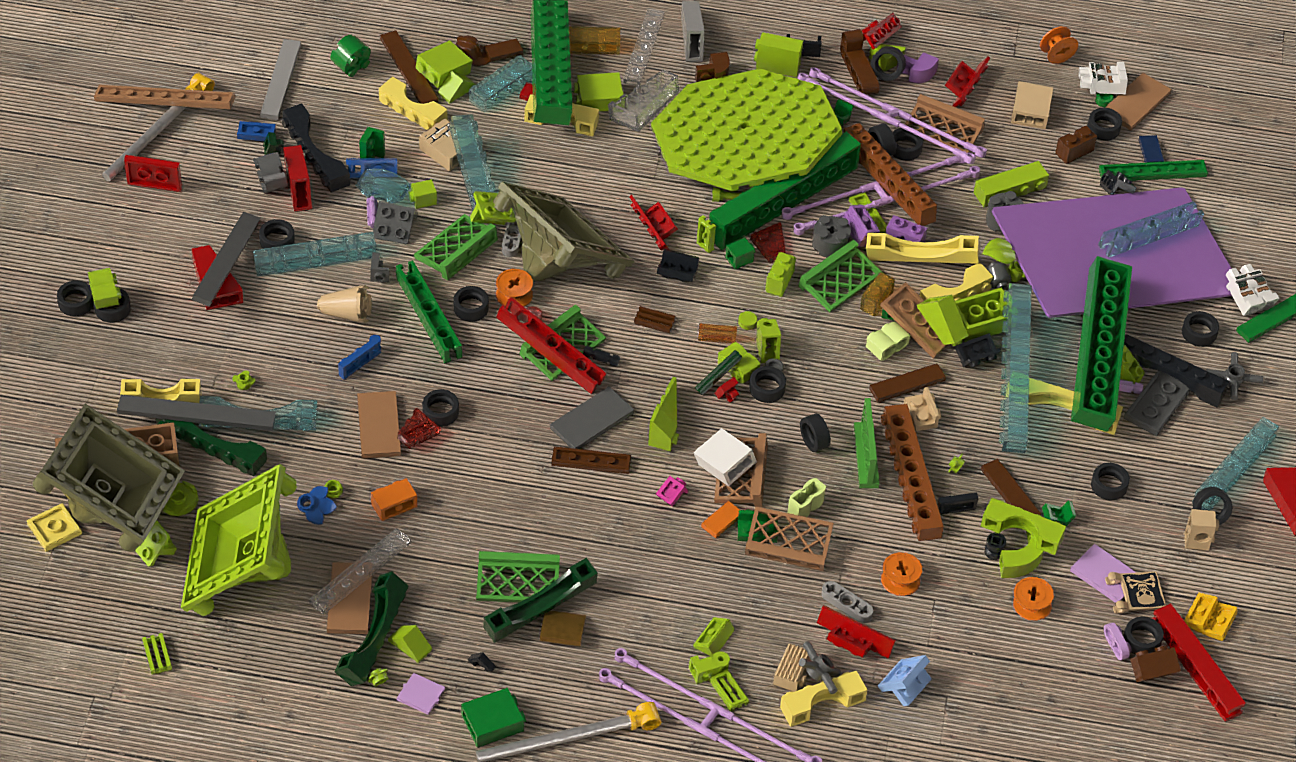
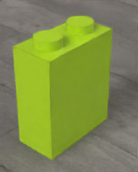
(778, 54)
(441, 60)
(598, 90)

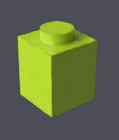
(423, 194)

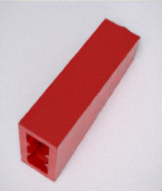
(297, 178)
(230, 292)
(1282, 487)

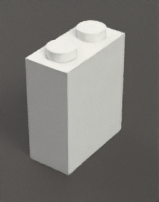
(725, 457)

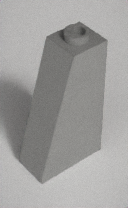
(692, 31)

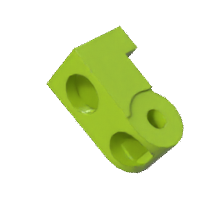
(707, 667)

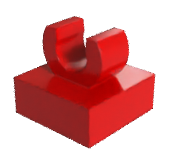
(728, 390)

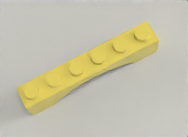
(889, 248)
(1055, 395)

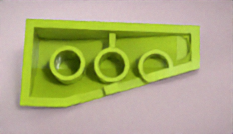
(664, 420)

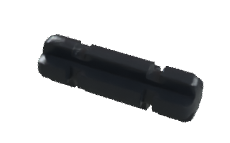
(601, 356)

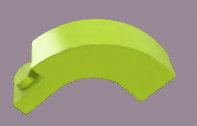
(1022, 561)

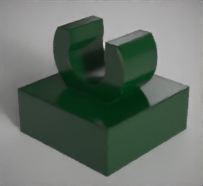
(271, 144)

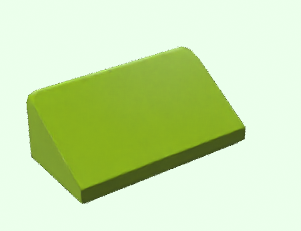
(714, 636)

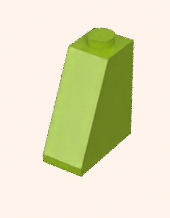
(944, 319)

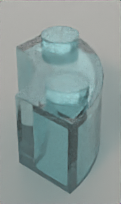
(383, 185)

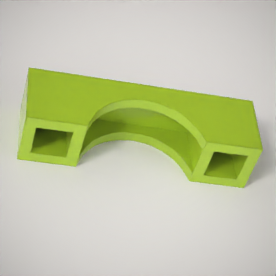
(1002, 516)

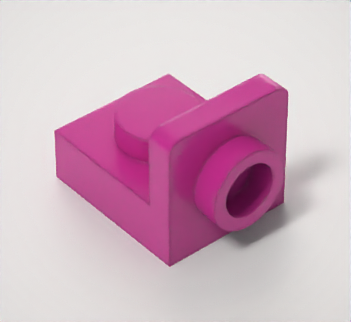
(672, 490)

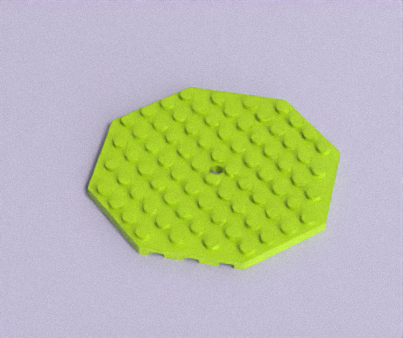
(746, 129)

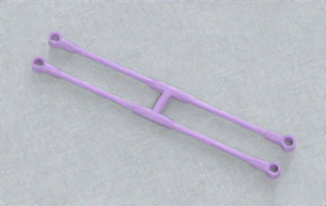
(893, 112)
(799, 228)
(703, 727)

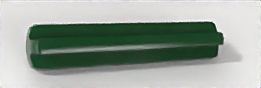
(718, 372)

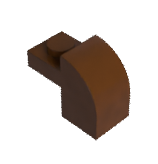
(717, 67)

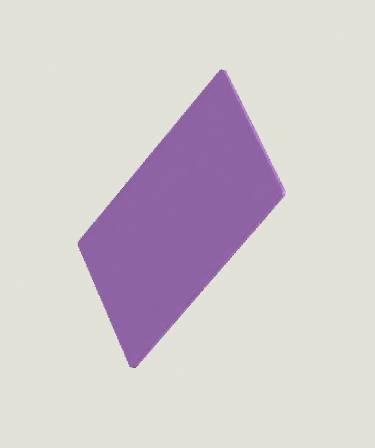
(1061, 240)

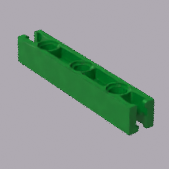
(428, 311)

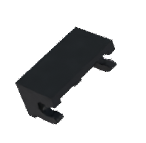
(811, 48)

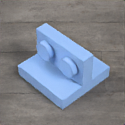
(907, 679)

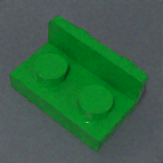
(372, 143)
(744, 524)

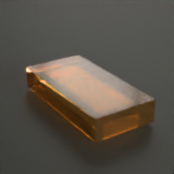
(717, 333)

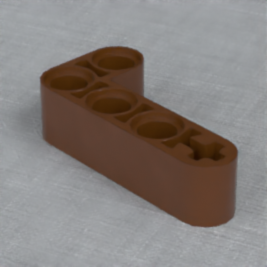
(857, 62)

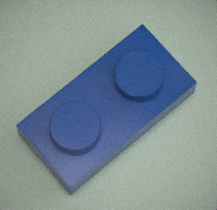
(254, 130)

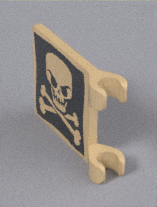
(1140, 591)

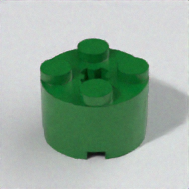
(351, 55)

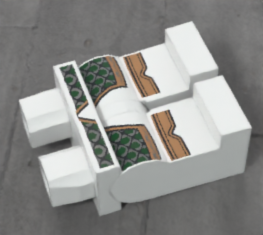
(1104, 78)
(1250, 290)

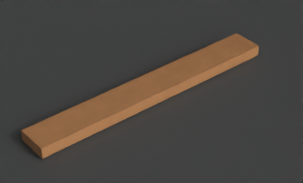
(164, 96)

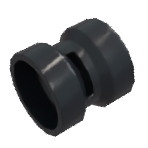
(994, 545)

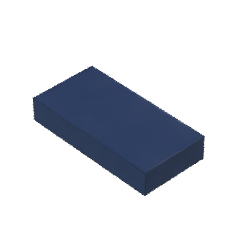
(1150, 148)

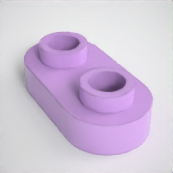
(1116, 641)

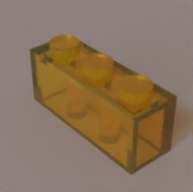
(594, 40)

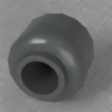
(1000, 274)

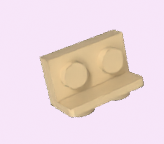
(923, 410)

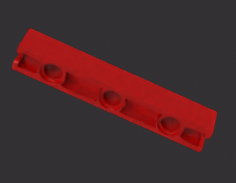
(561, 355)
(1199, 663)

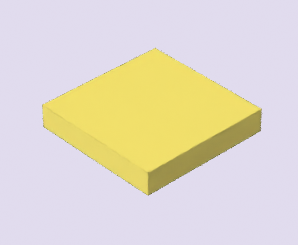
(54, 527)

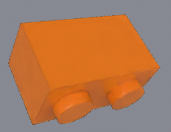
(394, 499)

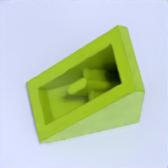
(886, 61)
(455, 86)
(411, 642)

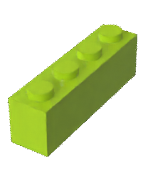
(1018, 180)

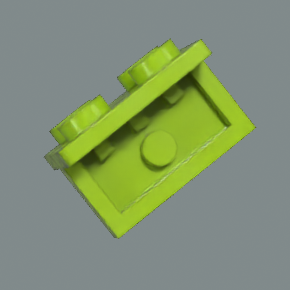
(486, 212)
(156, 543)

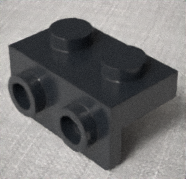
(1111, 181)
(678, 266)
(977, 350)

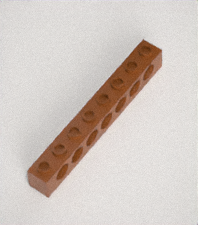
(893, 178)
(912, 472)

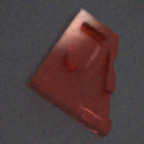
(769, 241)
(417, 429)

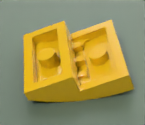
(1210, 616)

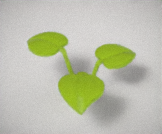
(1002, 251)

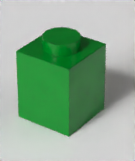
(740, 253)

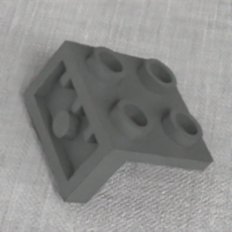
(394, 222)

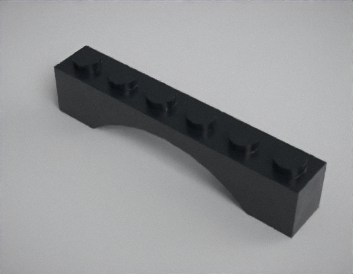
(331, 171)
(1204, 384)

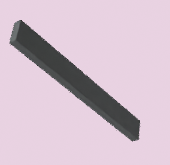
(226, 259)
(196, 412)

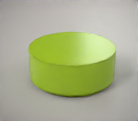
(747, 320)

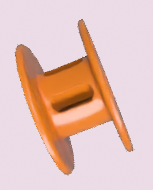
(1055, 41)
(514, 284)
(901, 574)
(1036, 588)

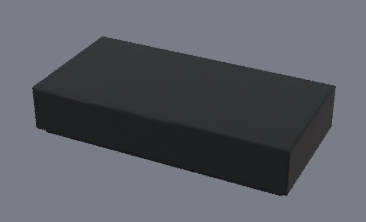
(957, 503)

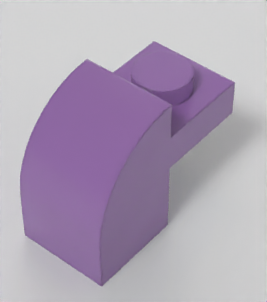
(921, 69)

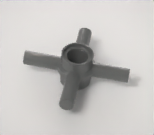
(1236, 376)
(820, 667)

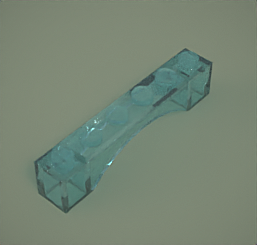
(294, 416)

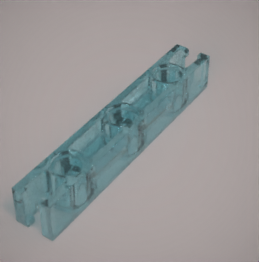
(1150, 229)
(314, 254)
(1239, 460)

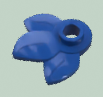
(319, 505)

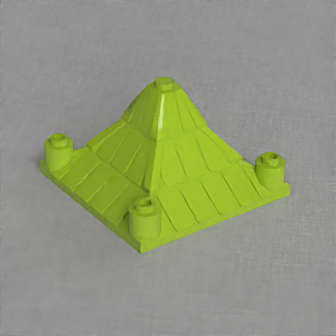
(238, 540)

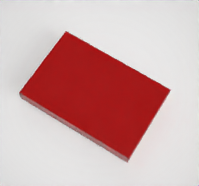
(153, 173)

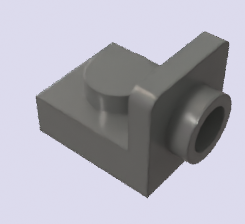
(377, 271)

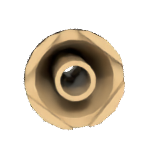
(348, 304)

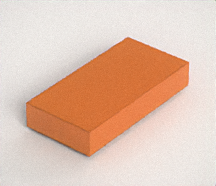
(721, 519)

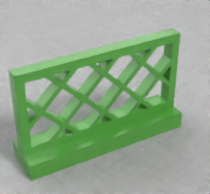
(464, 252)
(832, 263)
(562, 325)
(866, 449)
(514, 561)

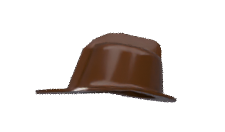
(472, 49)

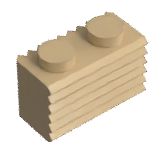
(789, 672)

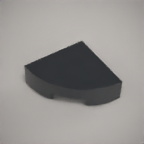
(482, 660)

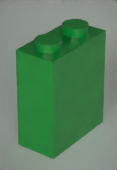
(493, 717)

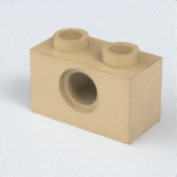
(1201, 529)

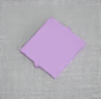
(420, 693)

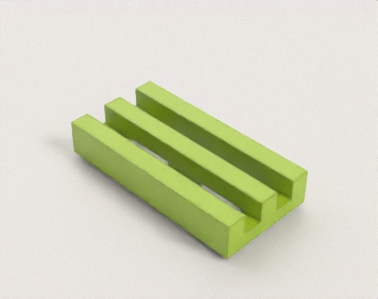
(706, 234)
(152, 640)
(736, 703)

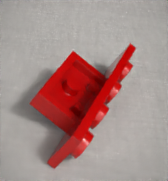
(878, 32)
(963, 78)
(658, 221)
(853, 635)

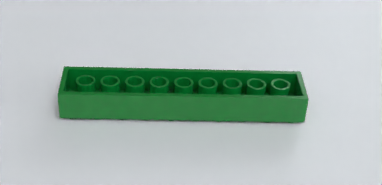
(551, 62)
(763, 202)
(1101, 344)

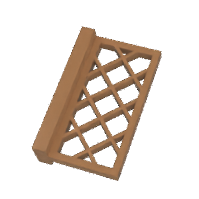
(949, 115)
(758, 476)
(783, 554)

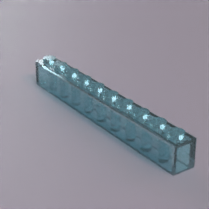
(1016, 370)

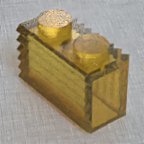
(876, 293)

